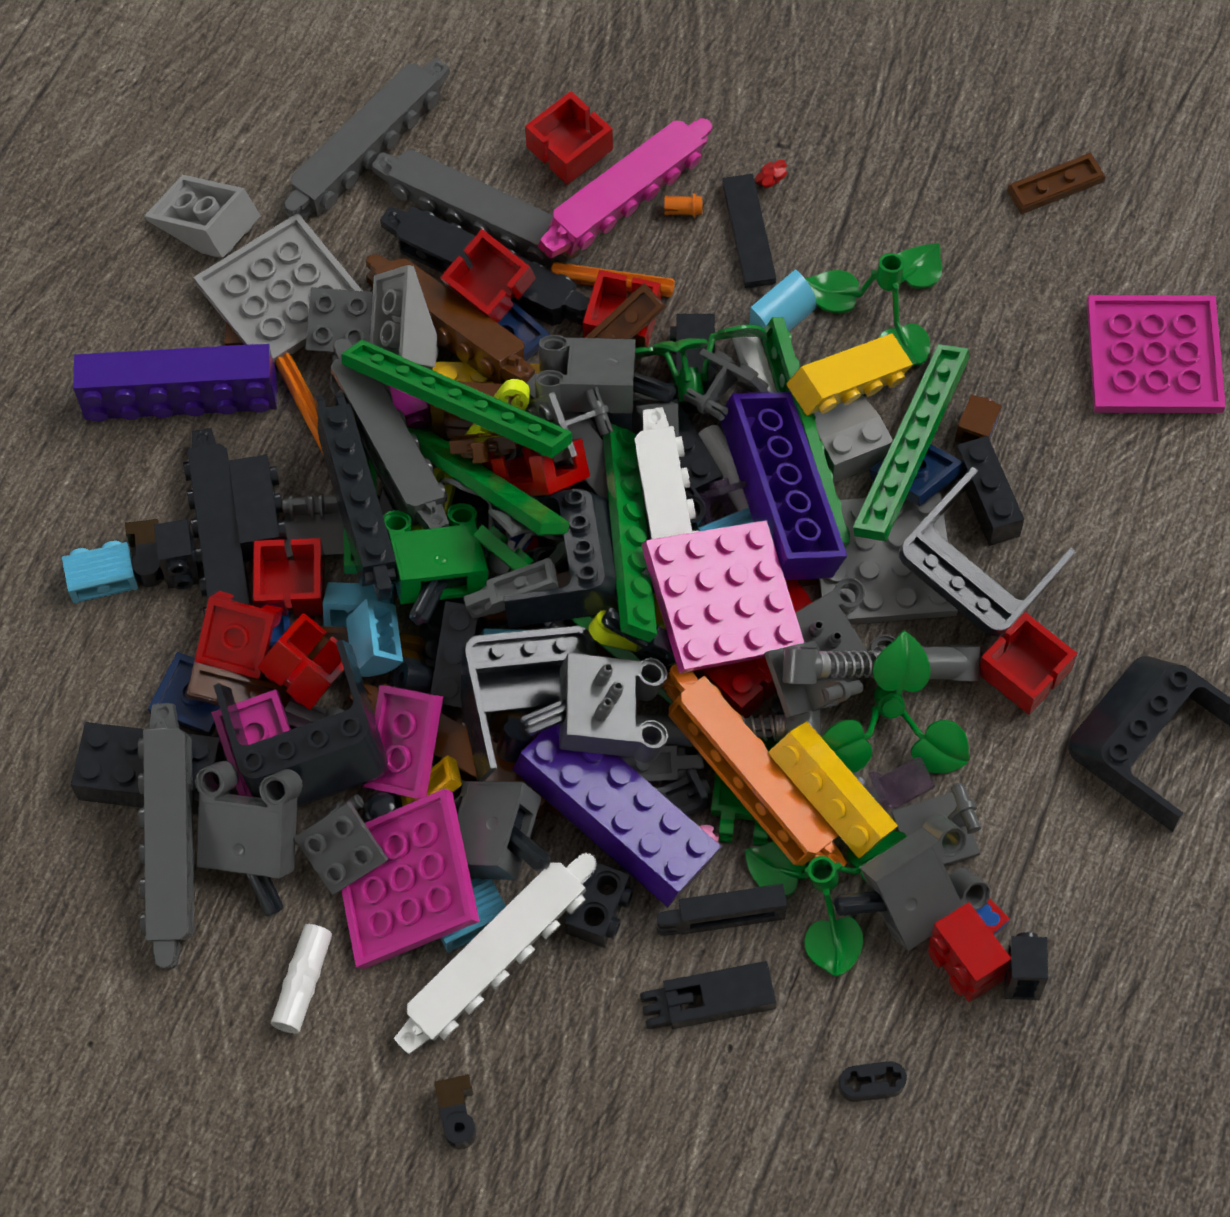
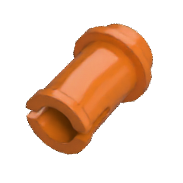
(683, 205)

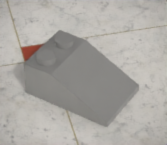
(205, 214)
(402, 317)
(852, 438)

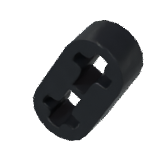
(872, 1072)

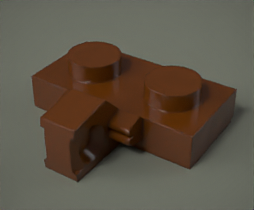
(481, 445)

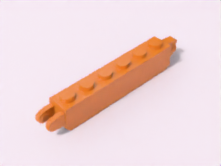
(749, 769)

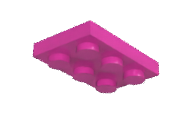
(261, 719)
(408, 733)

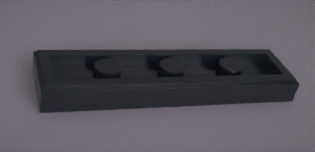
(749, 230)

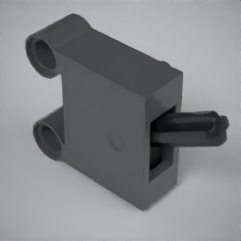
(248, 831)

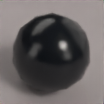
(380, 804)

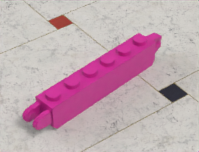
(625, 186)

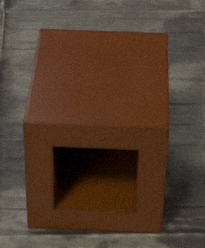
(978, 419)

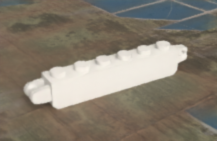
(663, 477)
(493, 951)

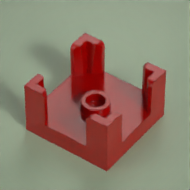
(542, 475)
(236, 634)

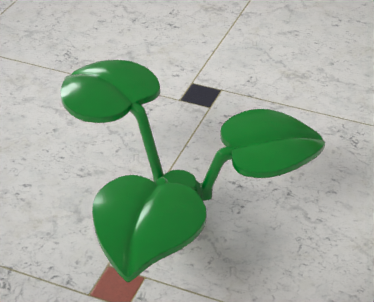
(917, 266)
(689, 376)
(900, 668)
(831, 943)

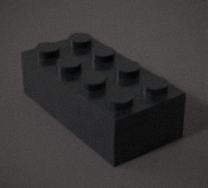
(110, 764)

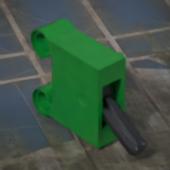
(436, 560)

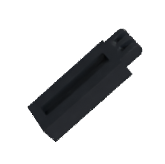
(724, 911)
(724, 992)

